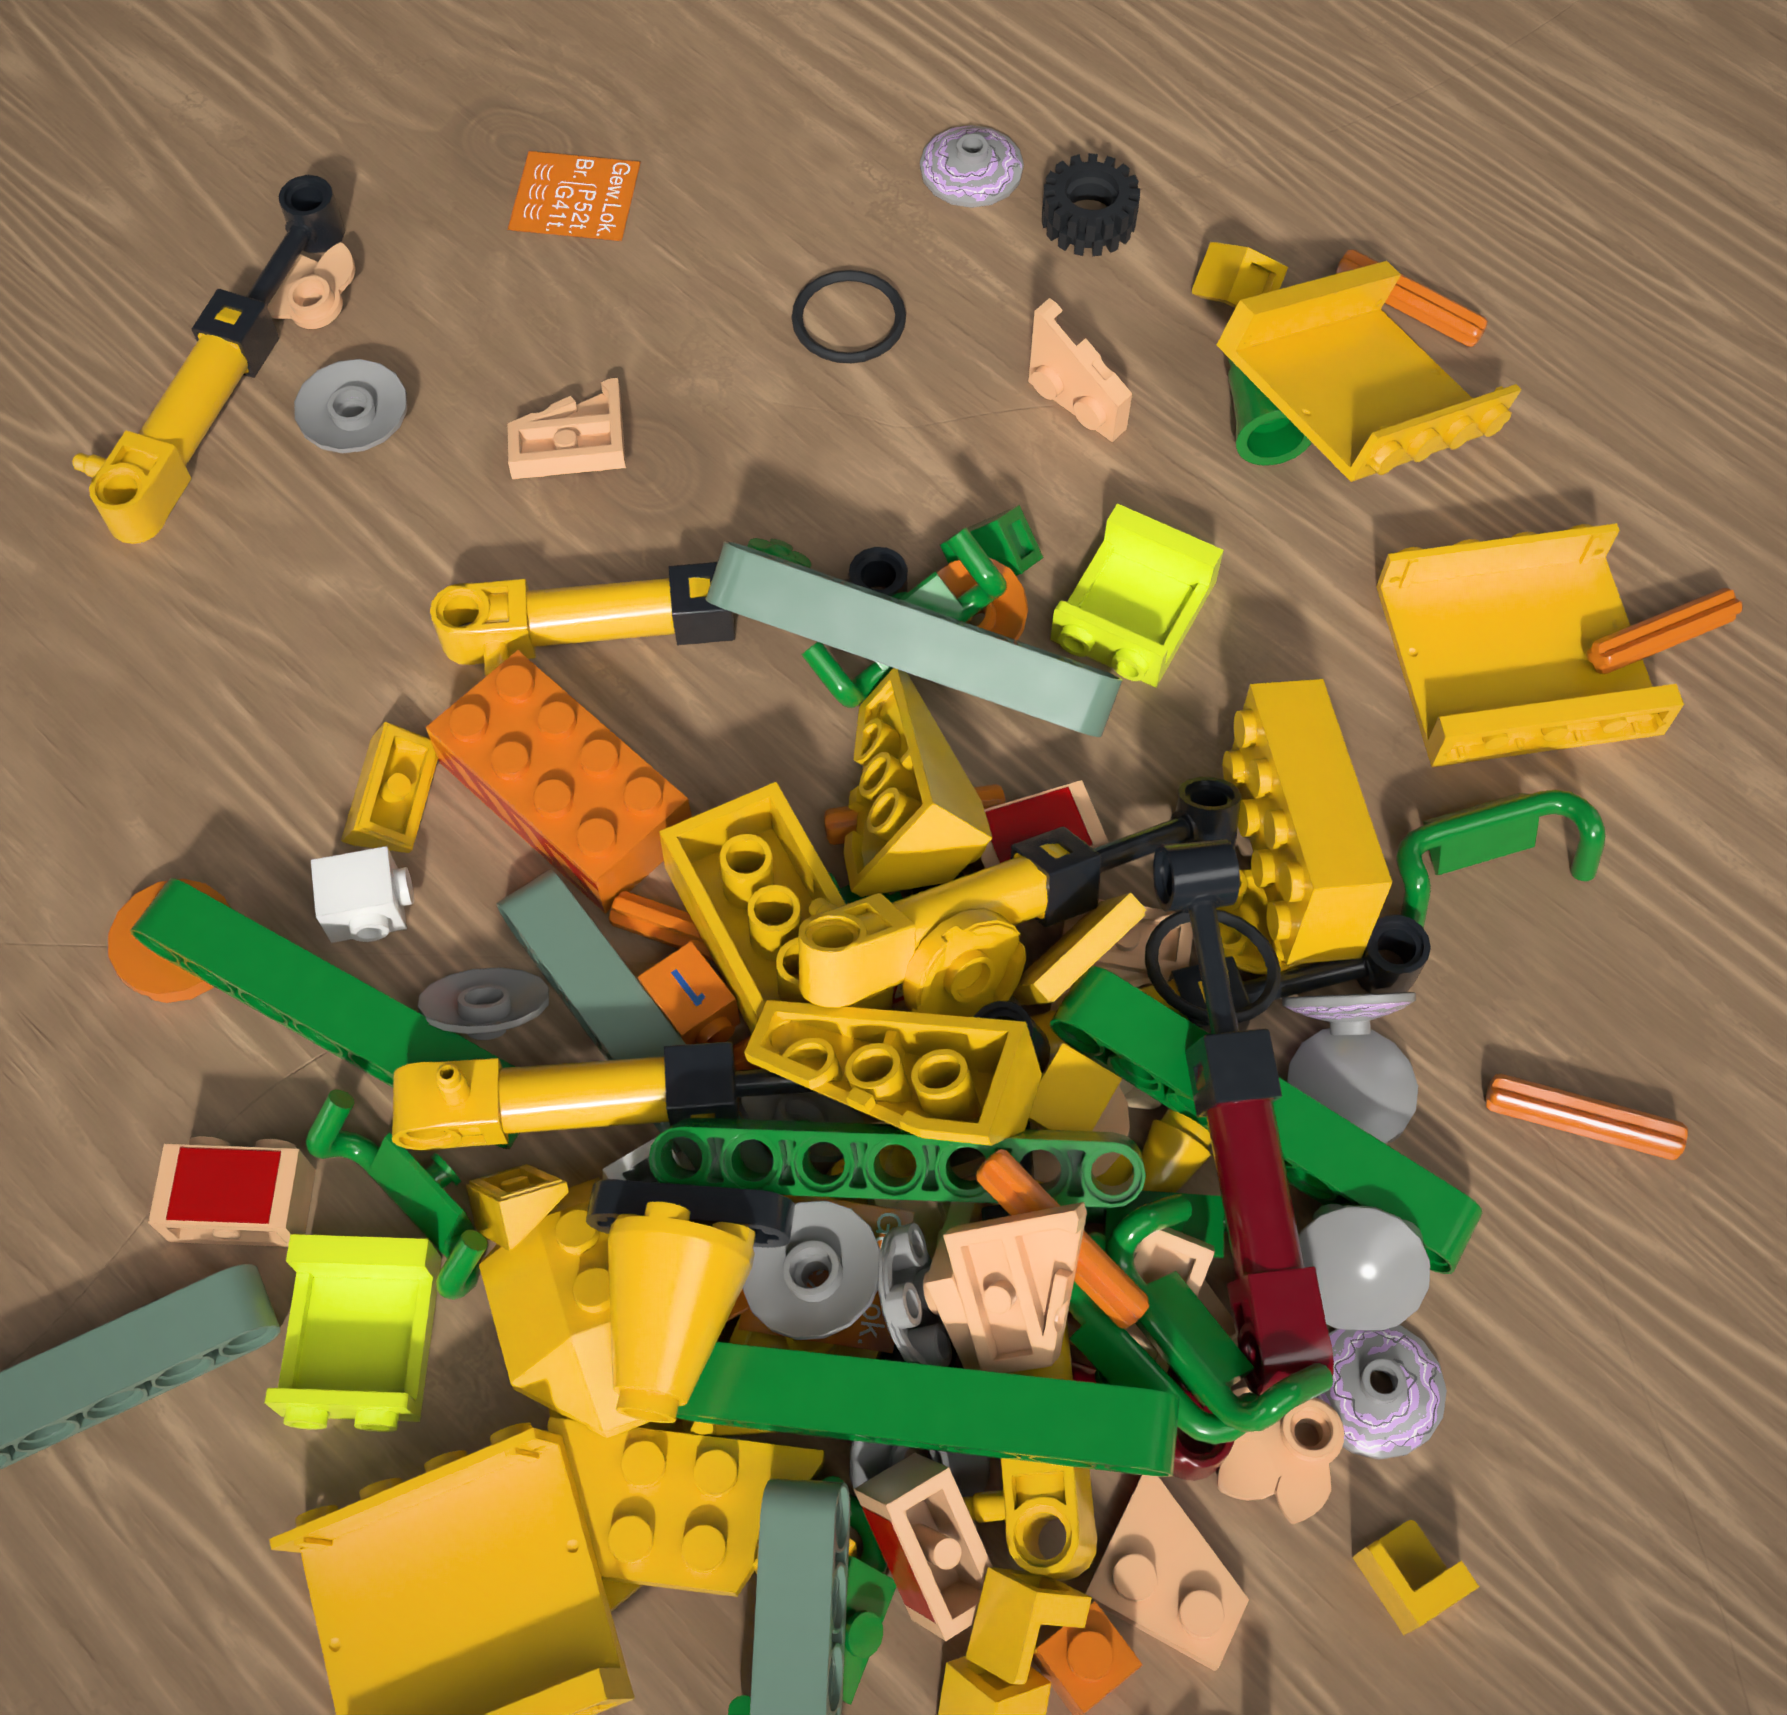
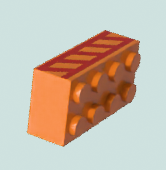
(559, 779)

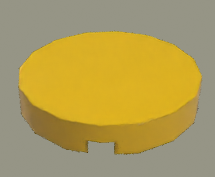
(965, 965)

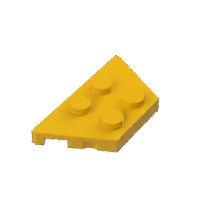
(676, 1503)

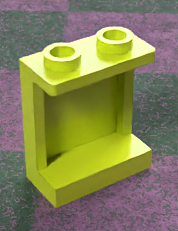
(1137, 596)
(357, 1331)

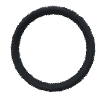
(848, 357)
(1191, 1010)

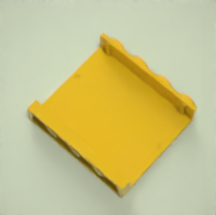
(1355, 374)
(1501, 644)
(464, 1589)

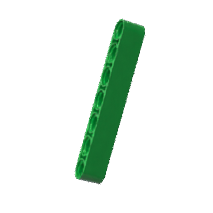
(295, 986)
(1319, 1147)
(863, 1174)
(938, 1408)

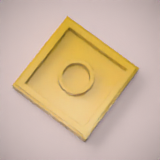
(1078, 949)

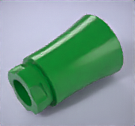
(1262, 430)

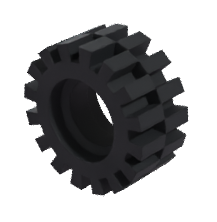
(1090, 182)

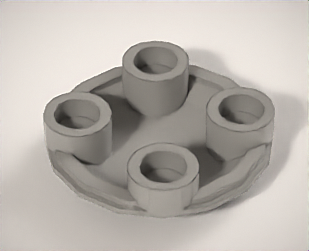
(1359, 1079)
(1366, 1266)
(910, 1322)

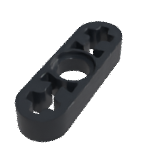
(759, 1210)

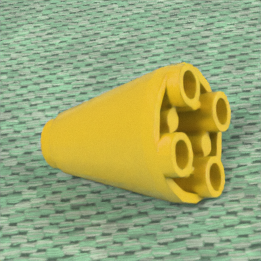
(669, 1303)

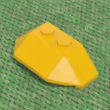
(555, 1315)

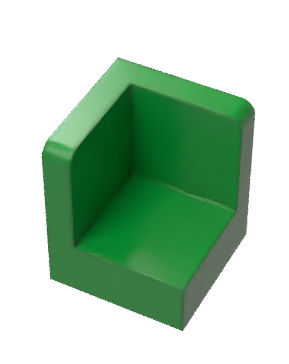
(1004, 539)

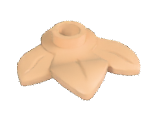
(314, 289)
(1281, 1466)

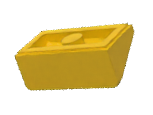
(391, 790)
(513, 1202)

